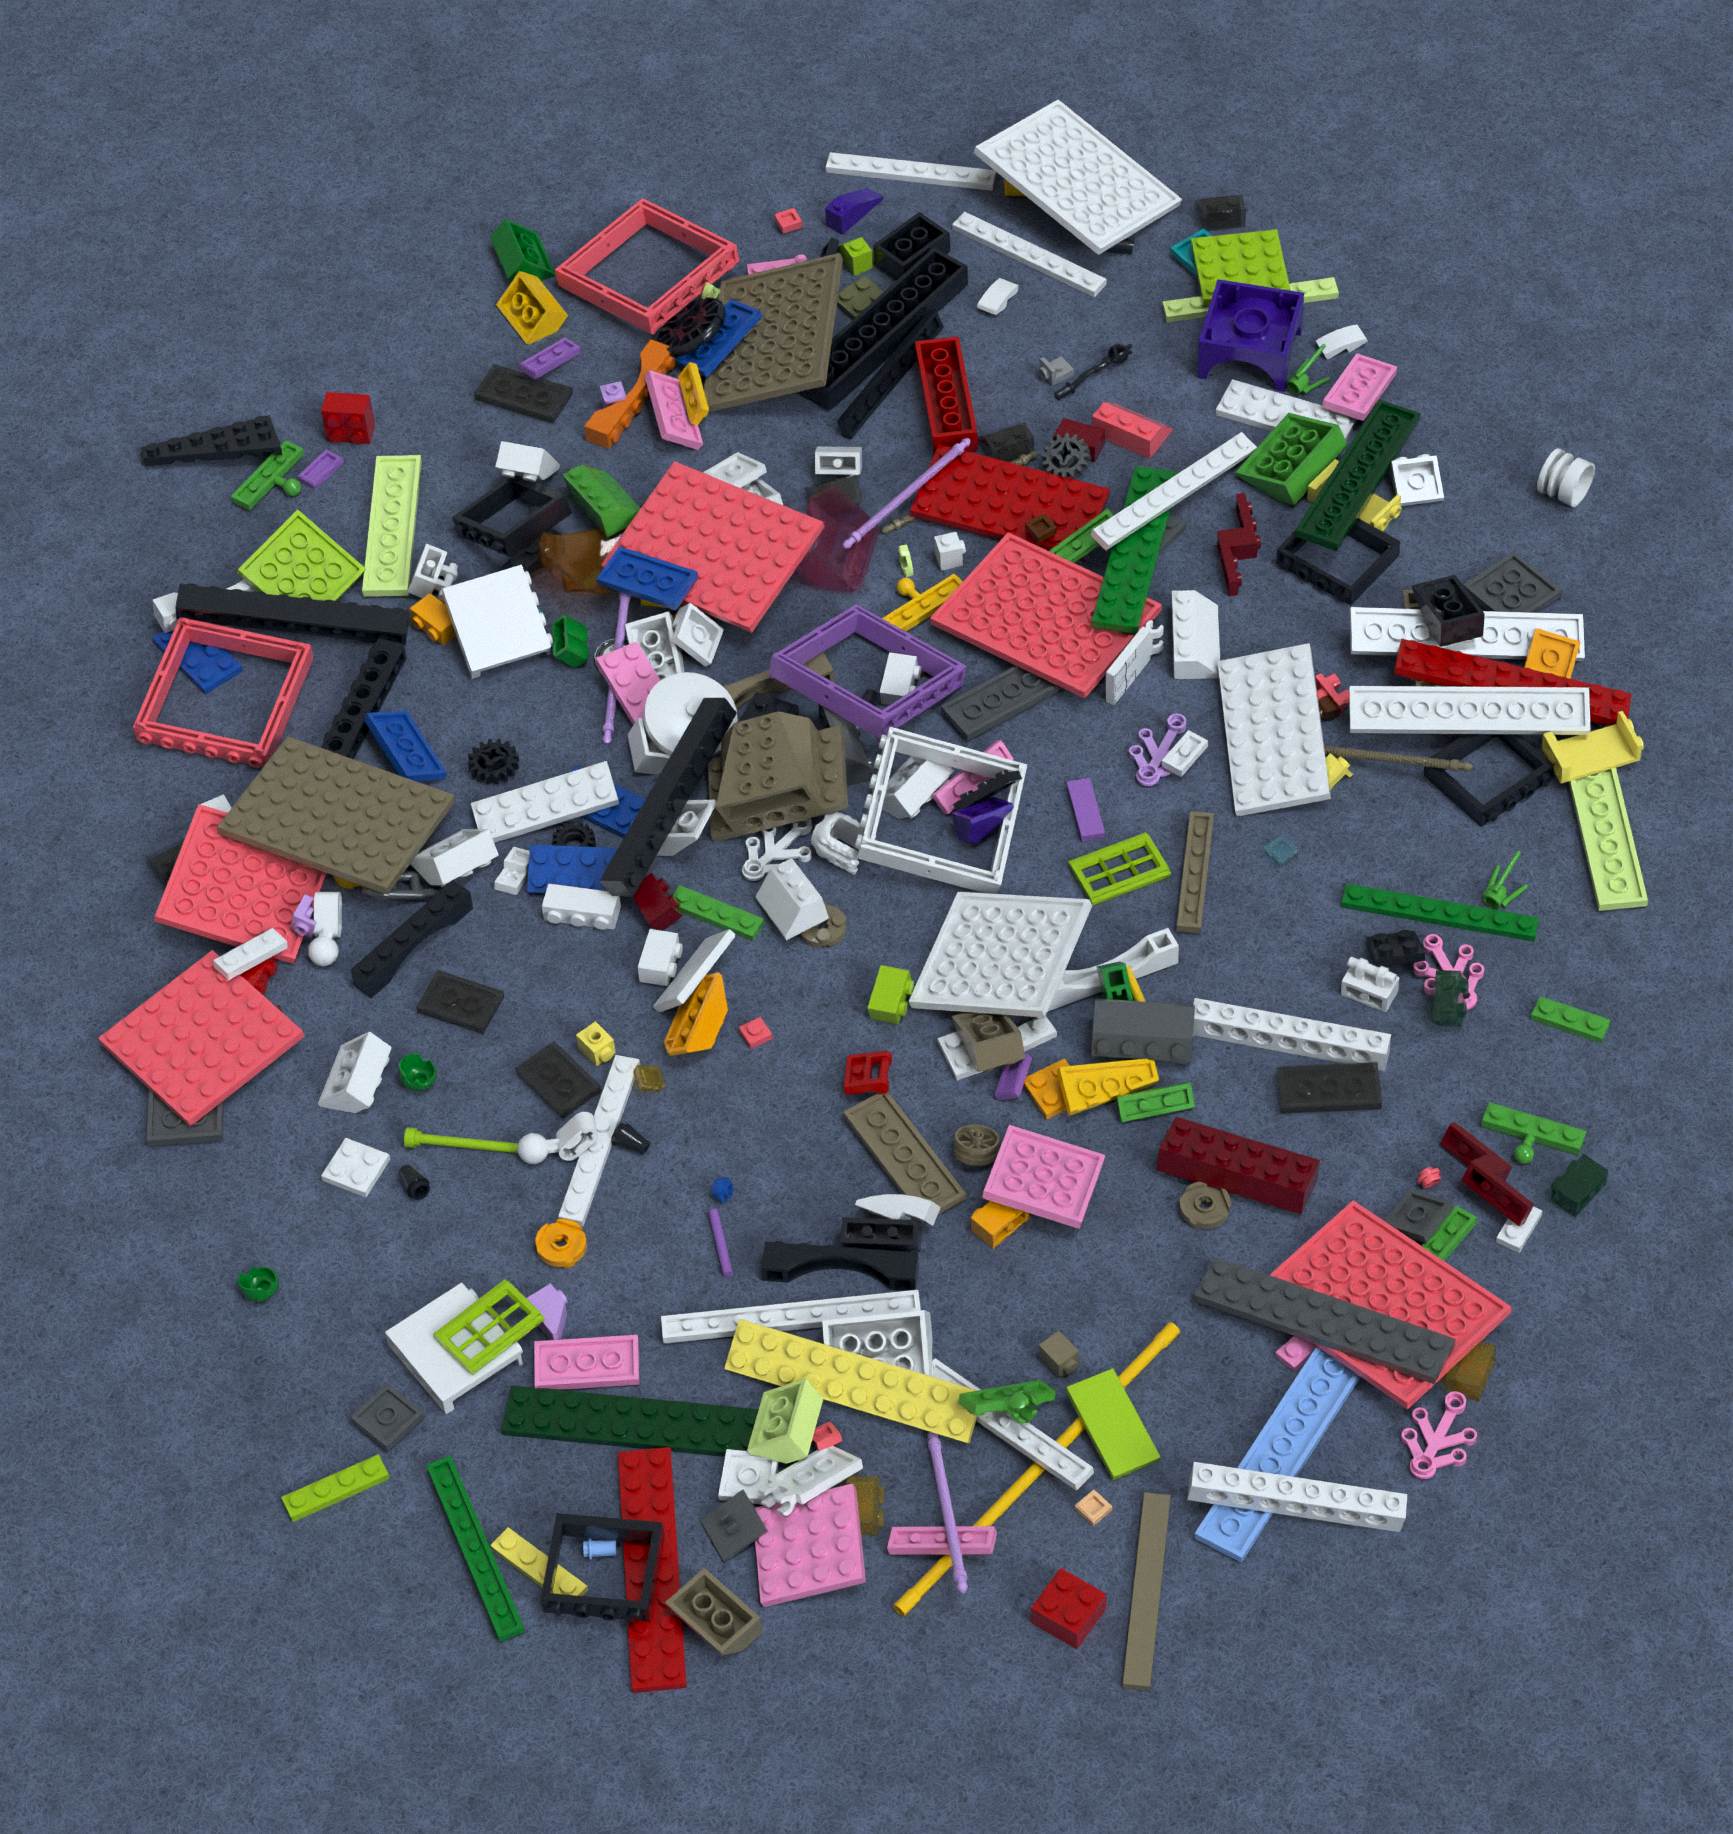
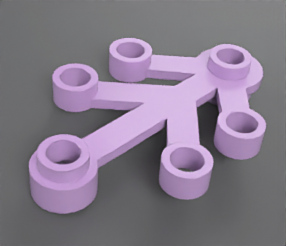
(1157, 754)

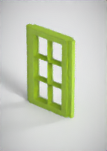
(1125, 886)
(503, 1342)

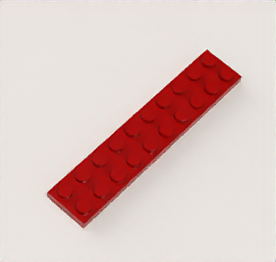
(1465, 670)
(656, 1645)

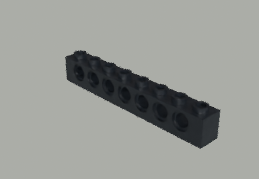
(366, 696)

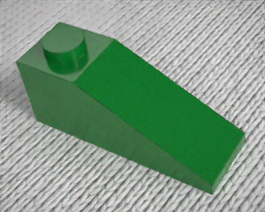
(1114, 981)

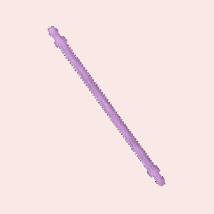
(856, 535)
(608, 727)
(959, 1574)

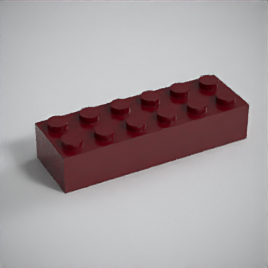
(1238, 1165)

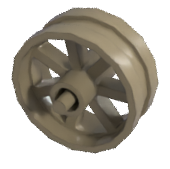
(976, 1145)

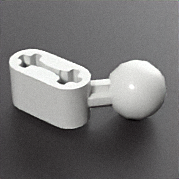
(328, 918)
(570, 1140)

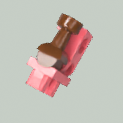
(1330, 702)

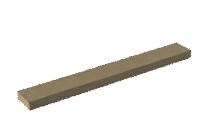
(1146, 1592)

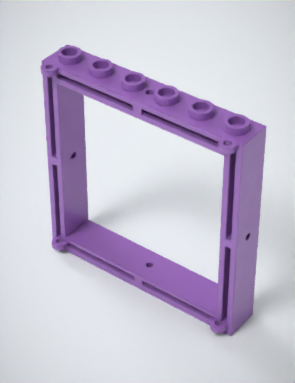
(789, 669)

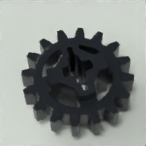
(493, 761)

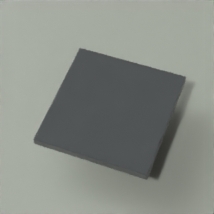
(734, 1525)

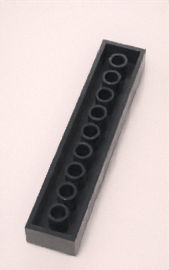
(887, 322)

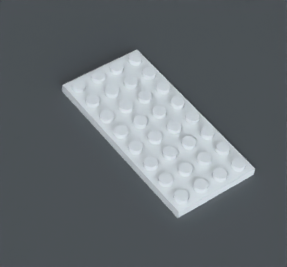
(1273, 730)

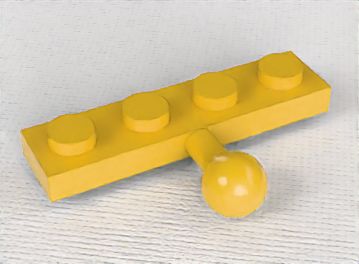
(922, 605)

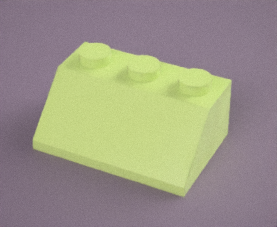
(786, 1422)

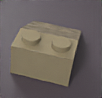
(989, 1039)

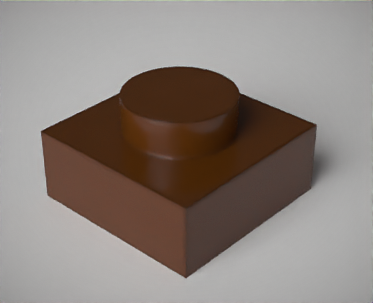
(1040, 528)

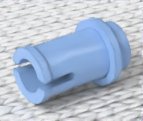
(599, 1548)

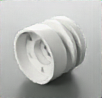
(1565, 477)

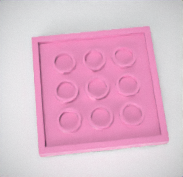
(1044, 1176)
(810, 1548)

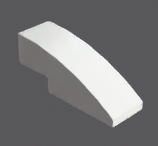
(900, 1207)

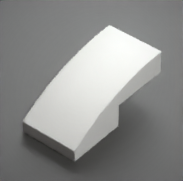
(996, 296)
(1341, 339)
(514, 871)

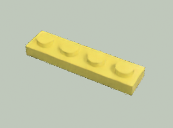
(534, 1562)

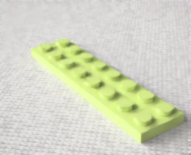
(392, 526)
(1608, 841)

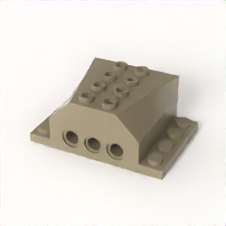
(775, 774)

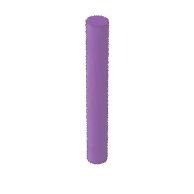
(720, 1243)

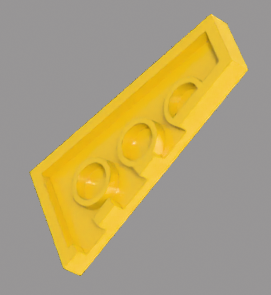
(1101, 1082)

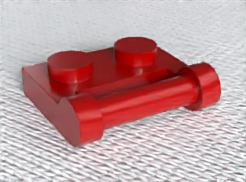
(859, 1073)

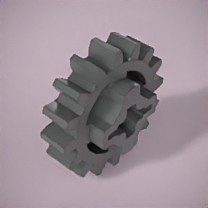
(1058, 452)

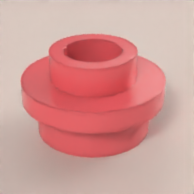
(1429, 1177)

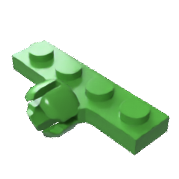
(1013, 1399)

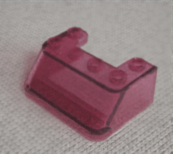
(829, 563)

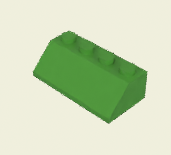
(601, 498)

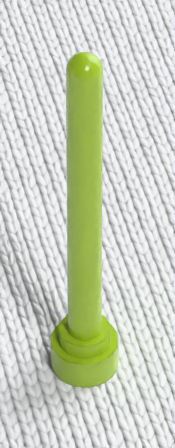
(415, 1138)

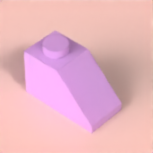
(552, 1306)

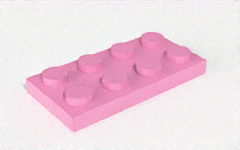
(1359, 387)
(671, 411)
(629, 678)
(587, 1362)

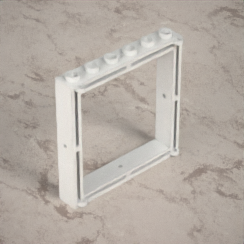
(925, 864)

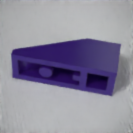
(850, 208)

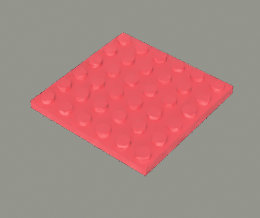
(234, 888)
(200, 1039)

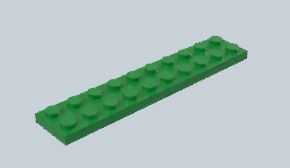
(1132, 562)

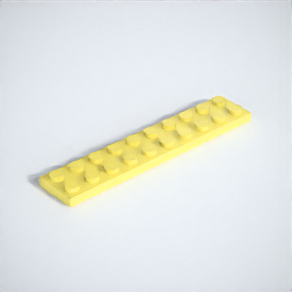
(851, 1380)

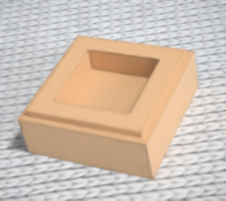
(1093, 1507)

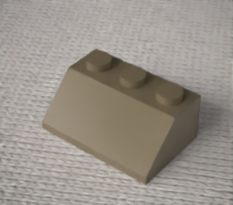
(716, 1614)

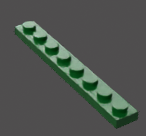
(1440, 912)
(475, 1549)

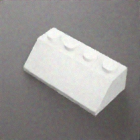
(1195, 636)

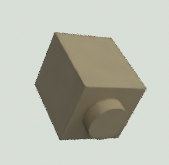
(1059, 1354)

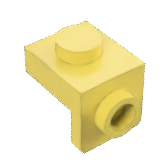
(1336, 769)

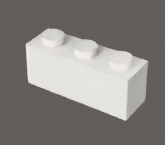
(580, 907)

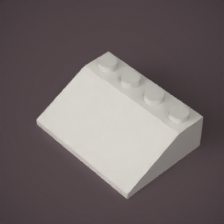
(892, 1338)

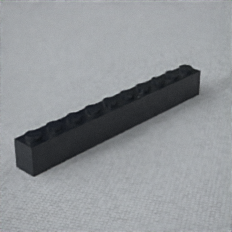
(292, 614)
(668, 797)

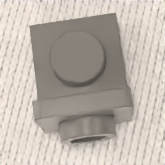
(1055, 370)

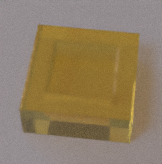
(649, 1078)

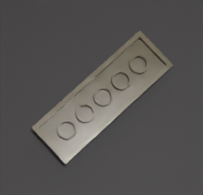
(903, 1151)

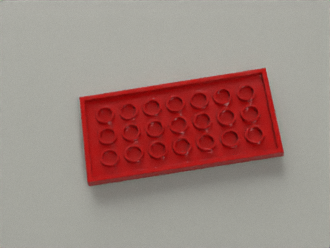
(1002, 496)

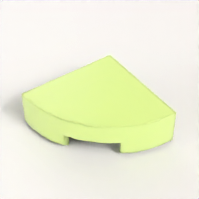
(710, 291)
(904, 559)

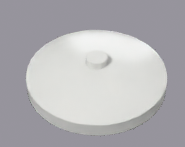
(673, 705)

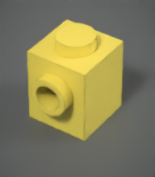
(596, 1044)

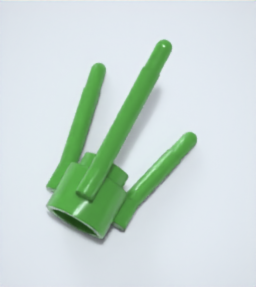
(1299, 381)
(1495, 894)

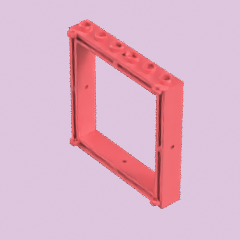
(722, 258)
(214, 746)

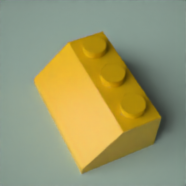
(531, 308)

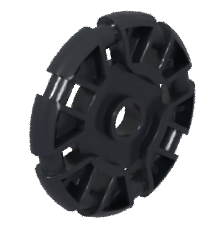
(692, 326)

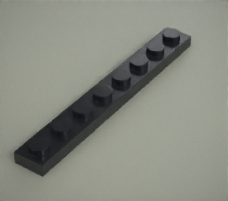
(888, 375)

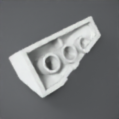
(654, 639)

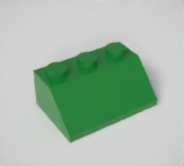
(521, 251)

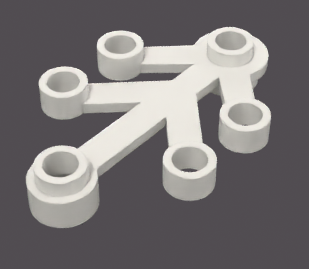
(776, 851)

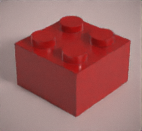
(348, 417)
(1068, 1608)

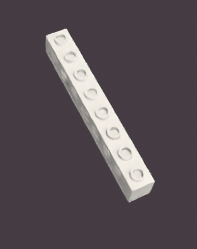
(1290, 1034)
(1297, 1497)

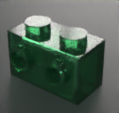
(1449, 998)
(1578, 1185)

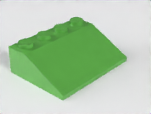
(1292, 457)

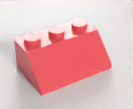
(1130, 429)

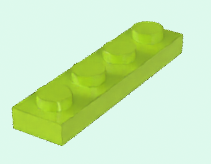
(335, 1488)

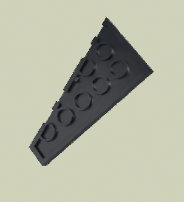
(217, 444)

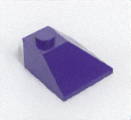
(980, 819)

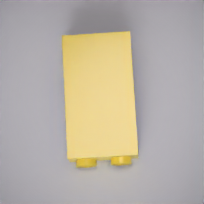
(1376, 512)
(1595, 752)

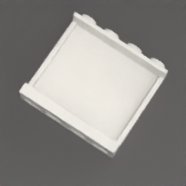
(497, 619)
(431, 1363)

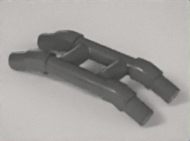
(415, 892)

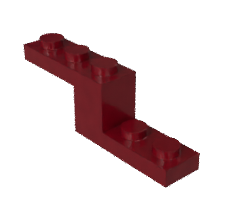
(1238, 544)
(1487, 1174)

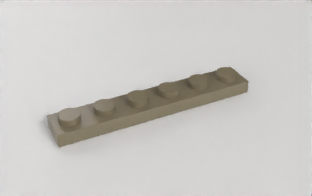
(1195, 872)

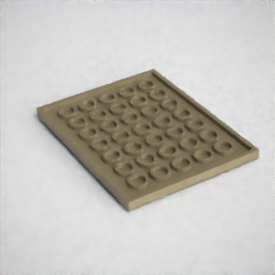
(791, 340)
(336, 815)

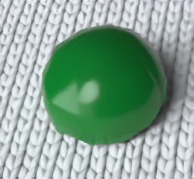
(416, 1072)
(258, 1283)

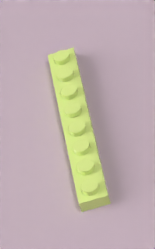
(1193, 307)

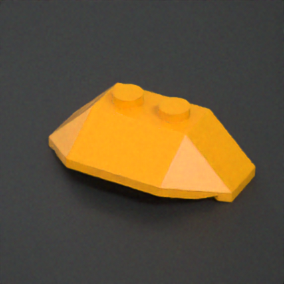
(698, 1018)

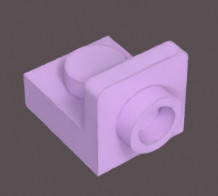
(612, 393)
(301, 919)

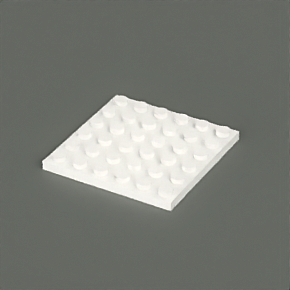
(1000, 954)

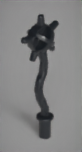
(1117, 354)

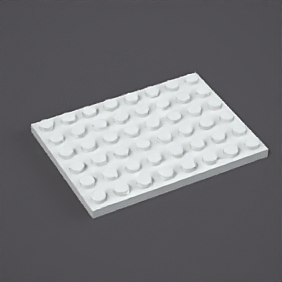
(1077, 176)

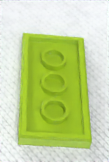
(1113, 1424)

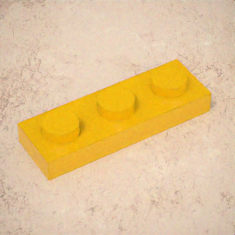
(693, 393)

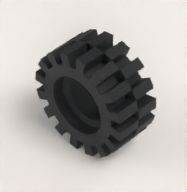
(574, 832)

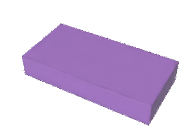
(320, 469)
(1013, 1079)

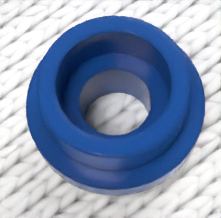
(722, 1189)

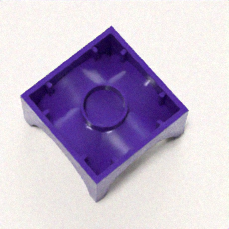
(1252, 327)

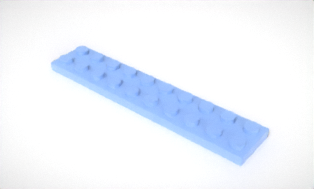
(1282, 1447)

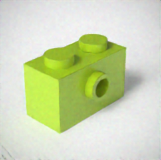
(890, 994)

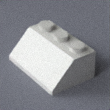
(914, 786)
(455, 856)
(791, 900)
(355, 1074)

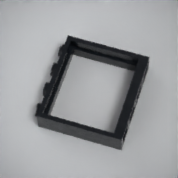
(551, 511)
(1323, 581)
(1507, 799)
(606, 1529)

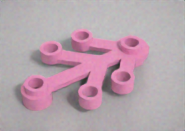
(1436, 951)
(1437, 1440)

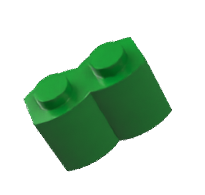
(569, 641)

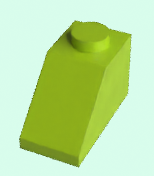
(856, 255)

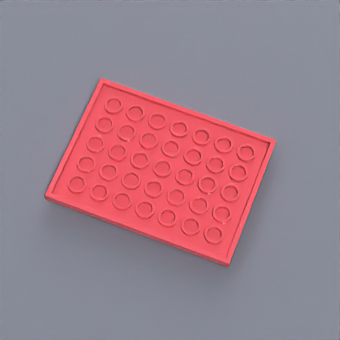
(726, 534)
(1036, 615)
(1387, 1272)

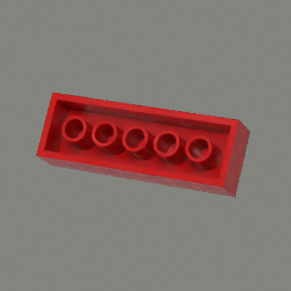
(946, 392)

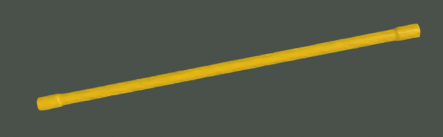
(914, 1594)

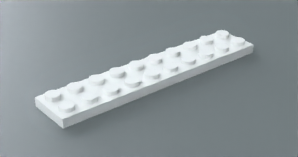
(1504, 637)
(1469, 710)

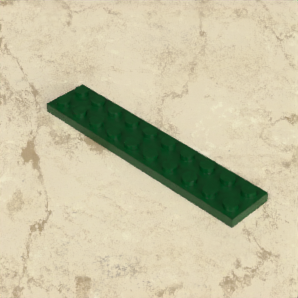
(1357, 475)
(627, 1421)

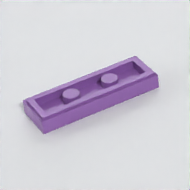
(549, 358)
(1085, 809)

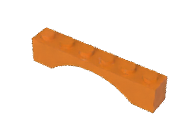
(608, 423)

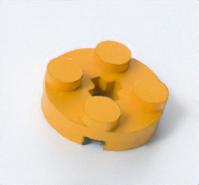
(562, 1256)

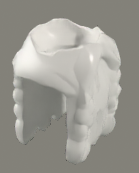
(826, 842)

